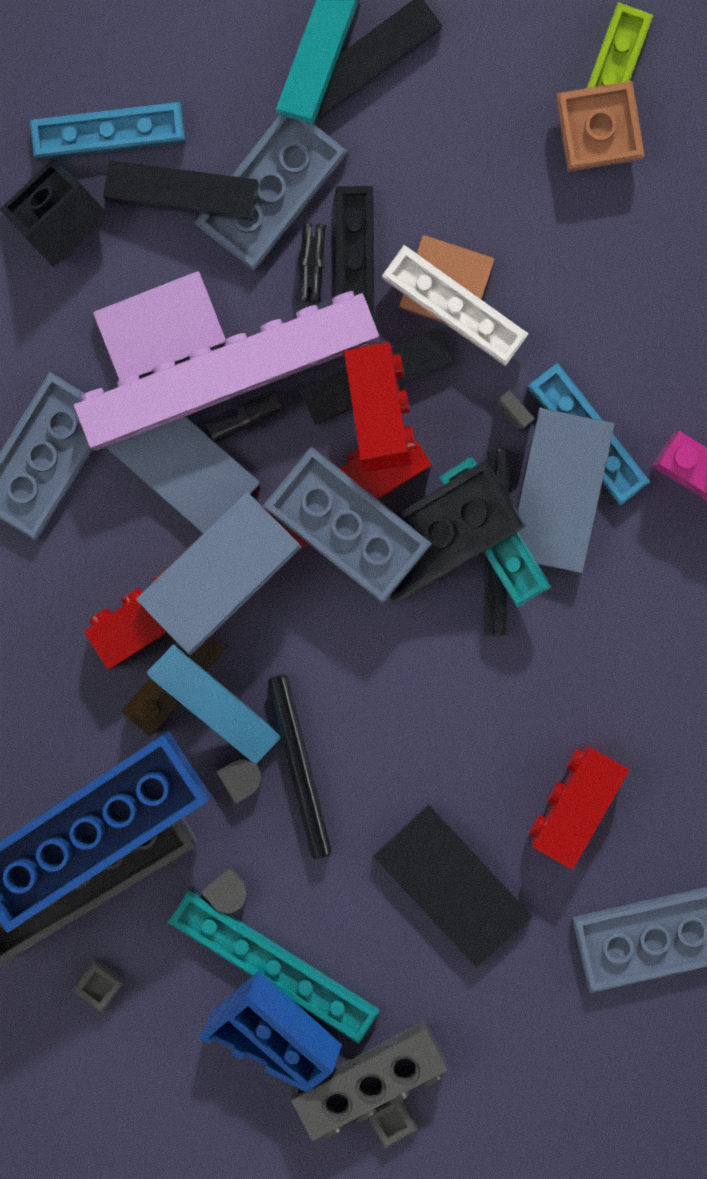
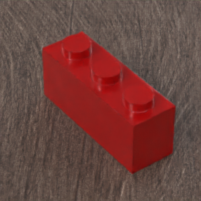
(379, 406)
(577, 805)

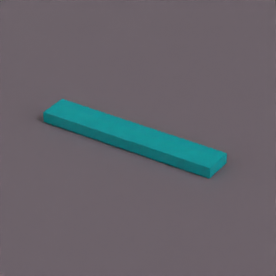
(290, 974)

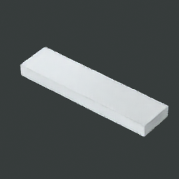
(454, 305)

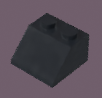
(54, 212)

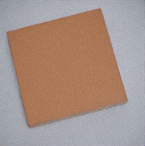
(600, 126)
(460, 264)

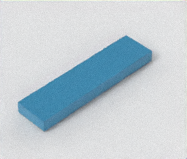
(107, 131)
(558, 393)
(213, 704)

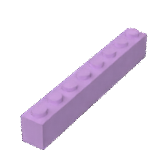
(227, 371)

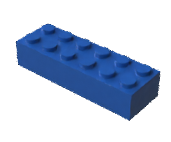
(96, 828)

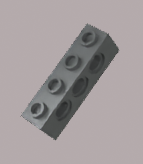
(413, 1043)

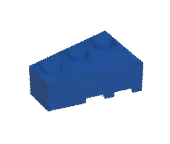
(273, 1031)

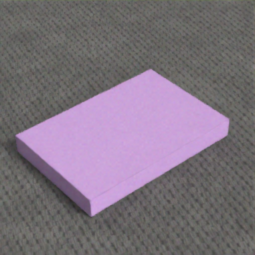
(159, 326)

